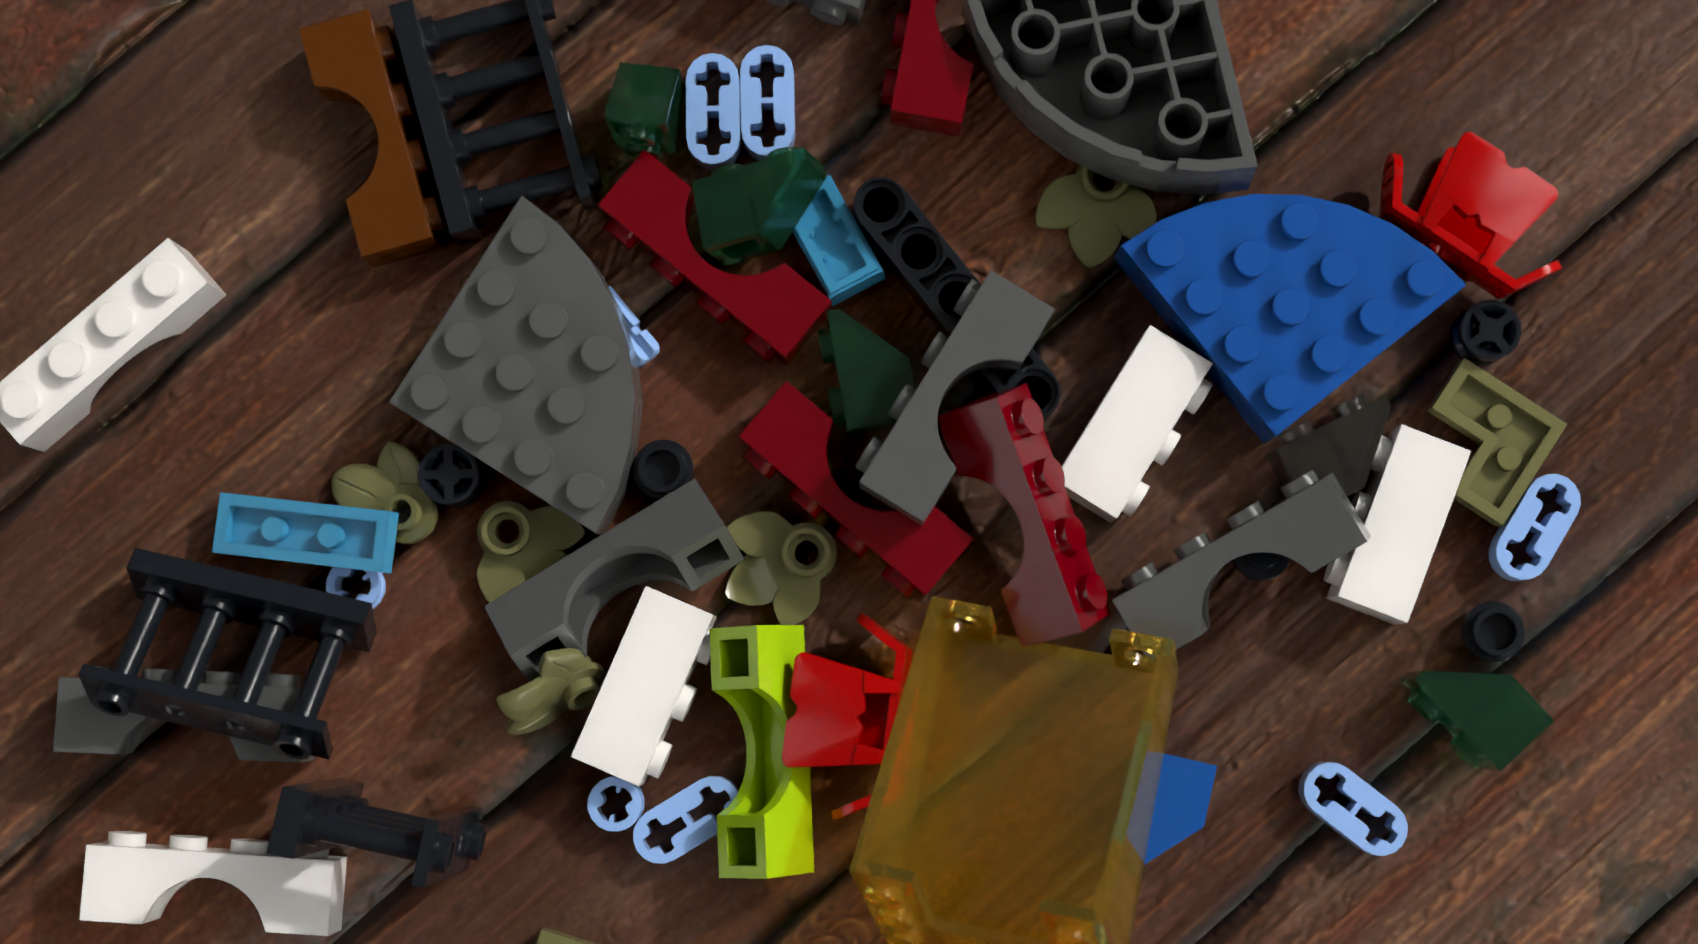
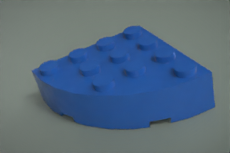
(1284, 295)

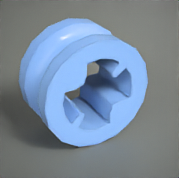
(377, 580)
(598, 798)

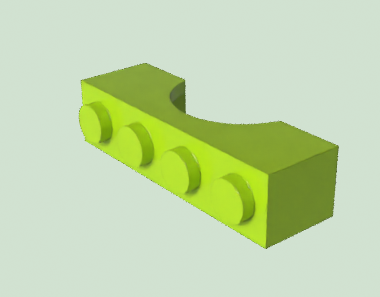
(770, 820)

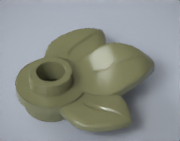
(1094, 216)
(389, 489)
(540, 543)
(771, 567)
(564, 683)

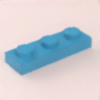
(305, 532)

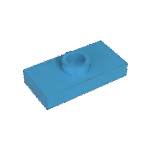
(836, 246)

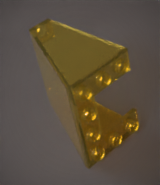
(1016, 787)

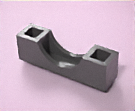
(994, 332)
(1308, 526)
(668, 541)
(88, 730)

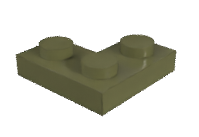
(1509, 434)

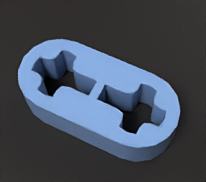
(753, 104)
(699, 112)
(1546, 535)
(1360, 796)
(676, 807)

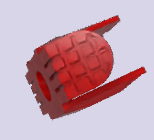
(1472, 212)
(844, 711)

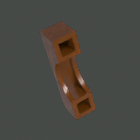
(391, 209)

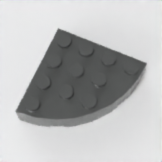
(1121, 87)
(536, 372)

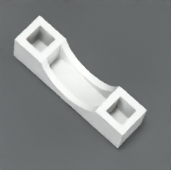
(62, 377)
(136, 880)

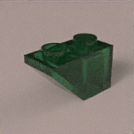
(645, 108)
(755, 205)
(867, 372)
(1483, 711)

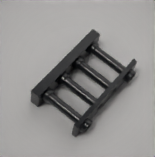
(453, 148)
(221, 598)
(334, 814)

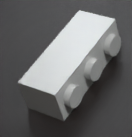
(1135, 425)
(1404, 515)
(646, 688)

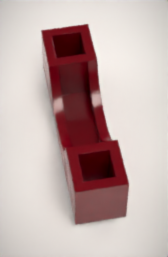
(931, 78)
(773, 307)
(793, 440)
(1006, 446)

